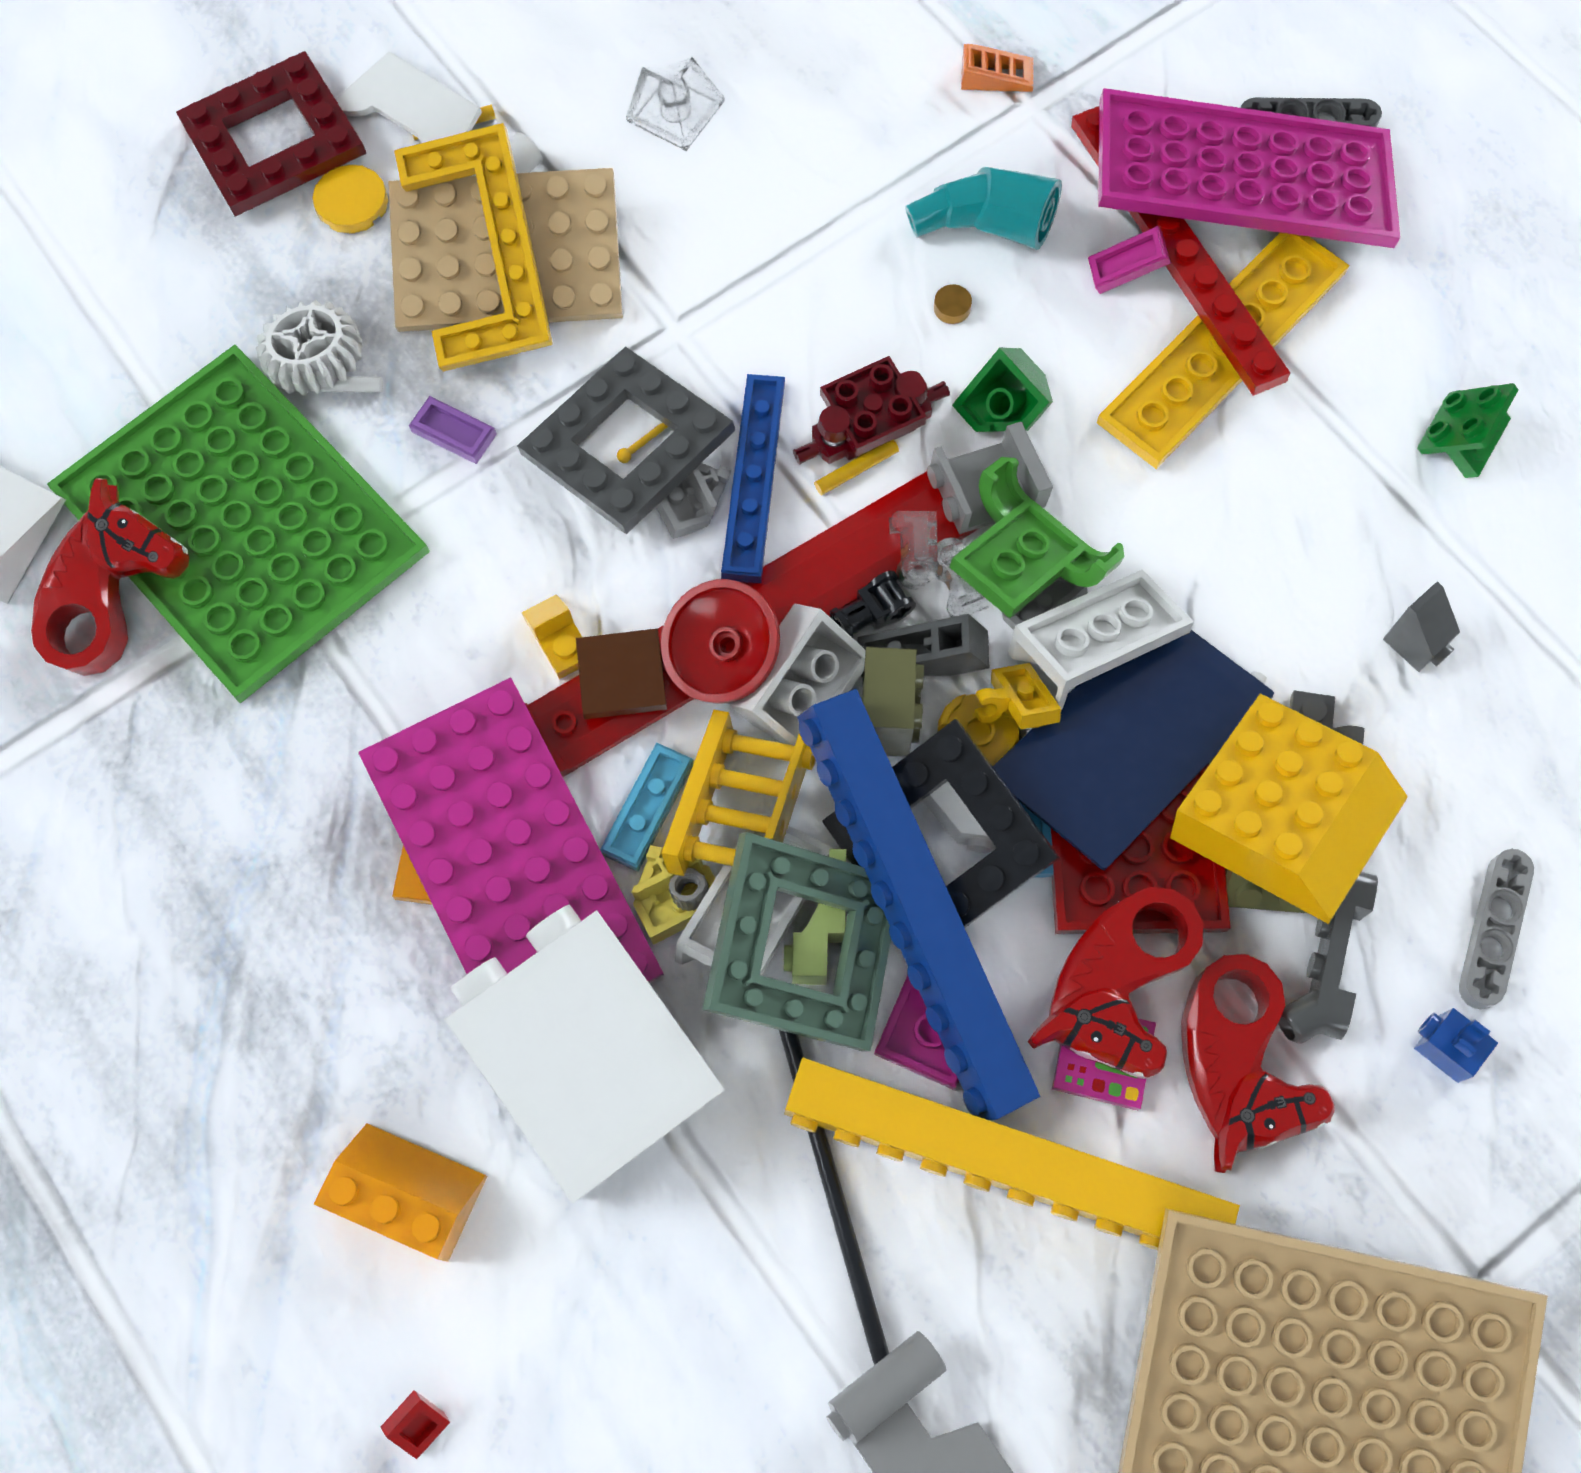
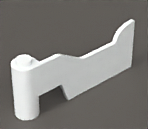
(422, 106)

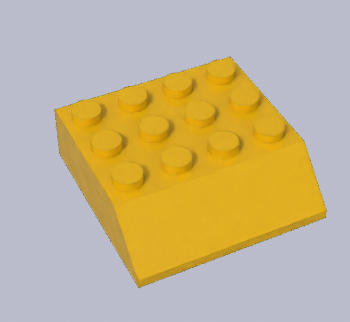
(1291, 807)

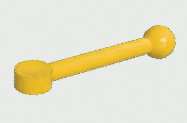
(624, 454)

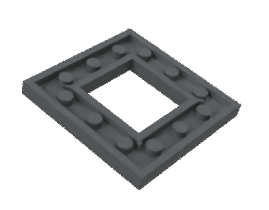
(626, 501)

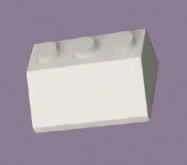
(811, 666)

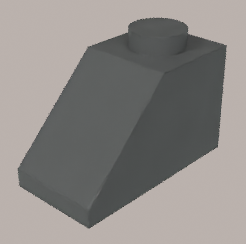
(1425, 629)

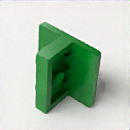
(1470, 426)

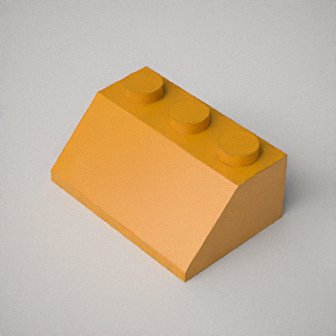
(402, 1191)

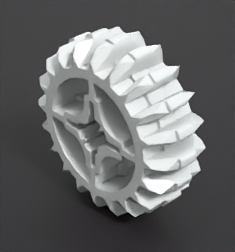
(309, 347)

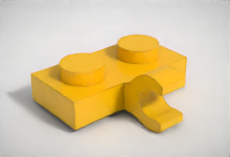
(1020, 692)

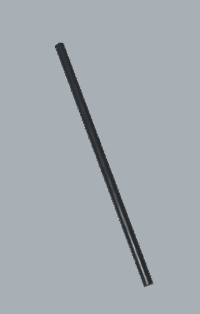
(841, 1219)

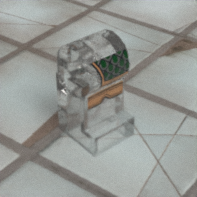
(918, 547)
(962, 596)

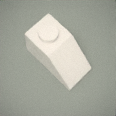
(957, 819)

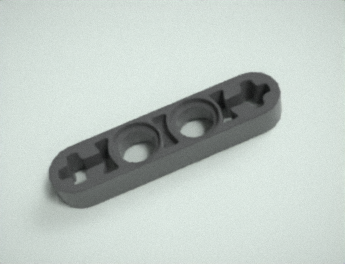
(1310, 107)

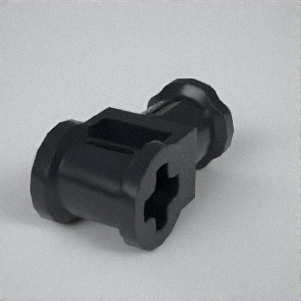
(876, 605)

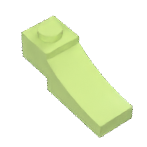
(809, 950)

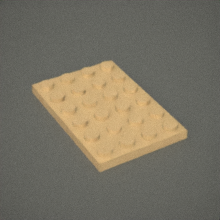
(447, 263)

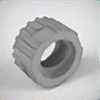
(677, 884)

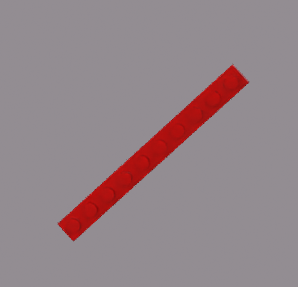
(1204, 286)

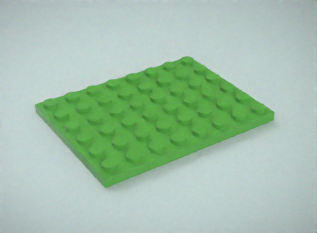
(270, 518)

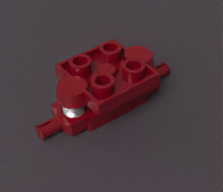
(869, 411)

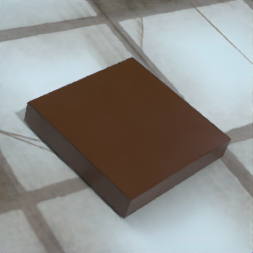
(621, 673)

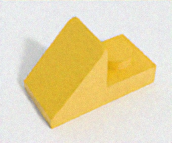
(555, 634)

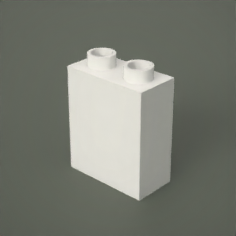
(580, 1050)

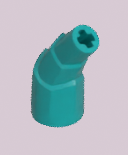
(993, 201)

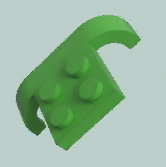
(1025, 546)

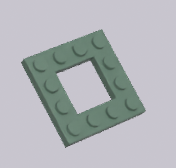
(735, 980)

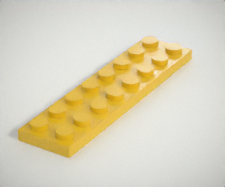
(1193, 371)

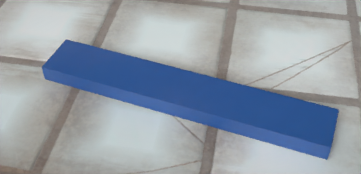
(753, 479)

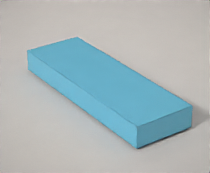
(647, 806)

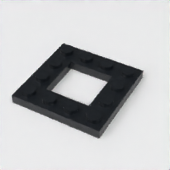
(1019, 843)

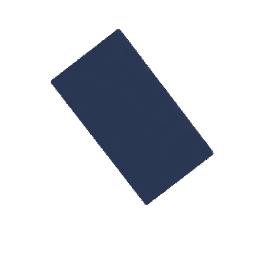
(1129, 744)

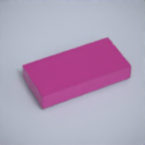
(1129, 260)

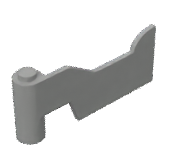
(888, 1432)

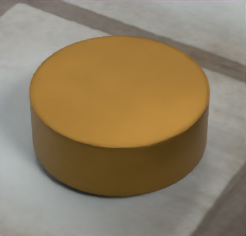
(952, 304)

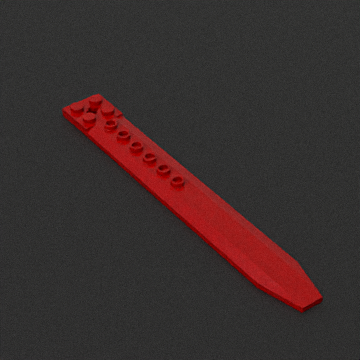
(814, 574)

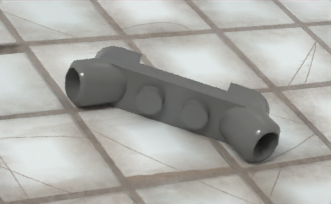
(1326, 1006)

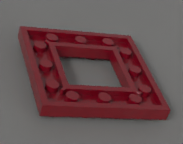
(250, 186)

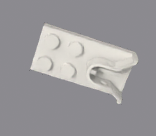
(1099, 631)
(702, 930)

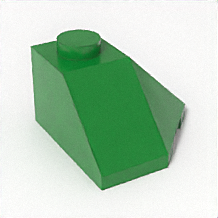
(1005, 393)

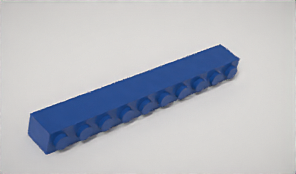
(917, 907)

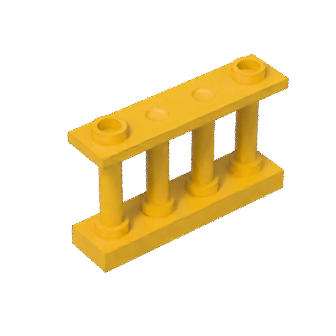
(710, 774)

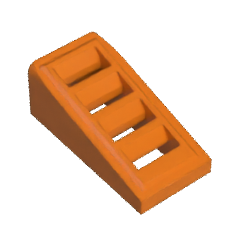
(977, 61)

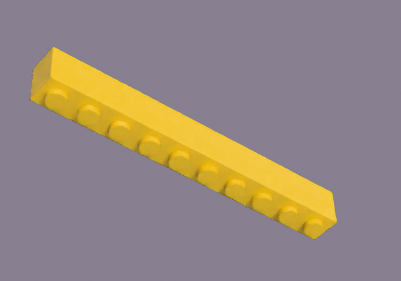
(992, 1155)

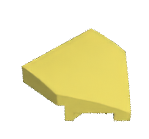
(653, 899)

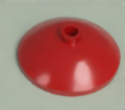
(697, 639)

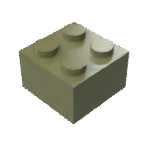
(893, 697)

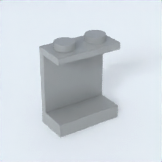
(960, 477)

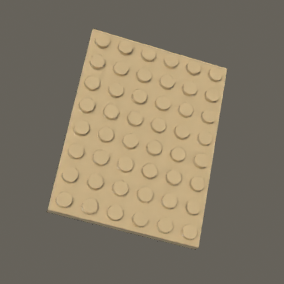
(1325, 1361)

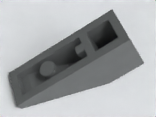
(942, 645)

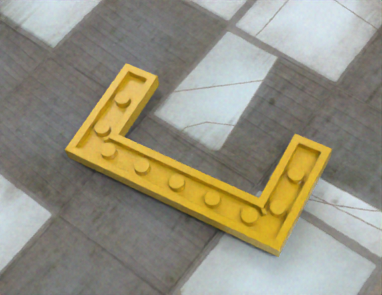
(525, 319)

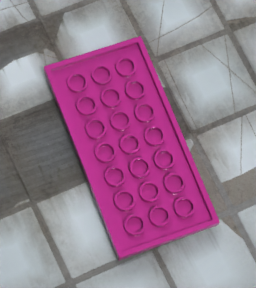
(1247, 168)
(496, 830)

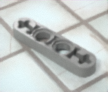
(1503, 930)

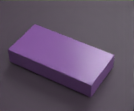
(452, 430)

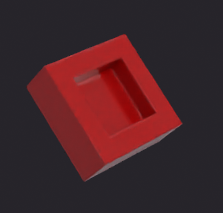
(415, 1424)

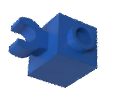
(1455, 1044)

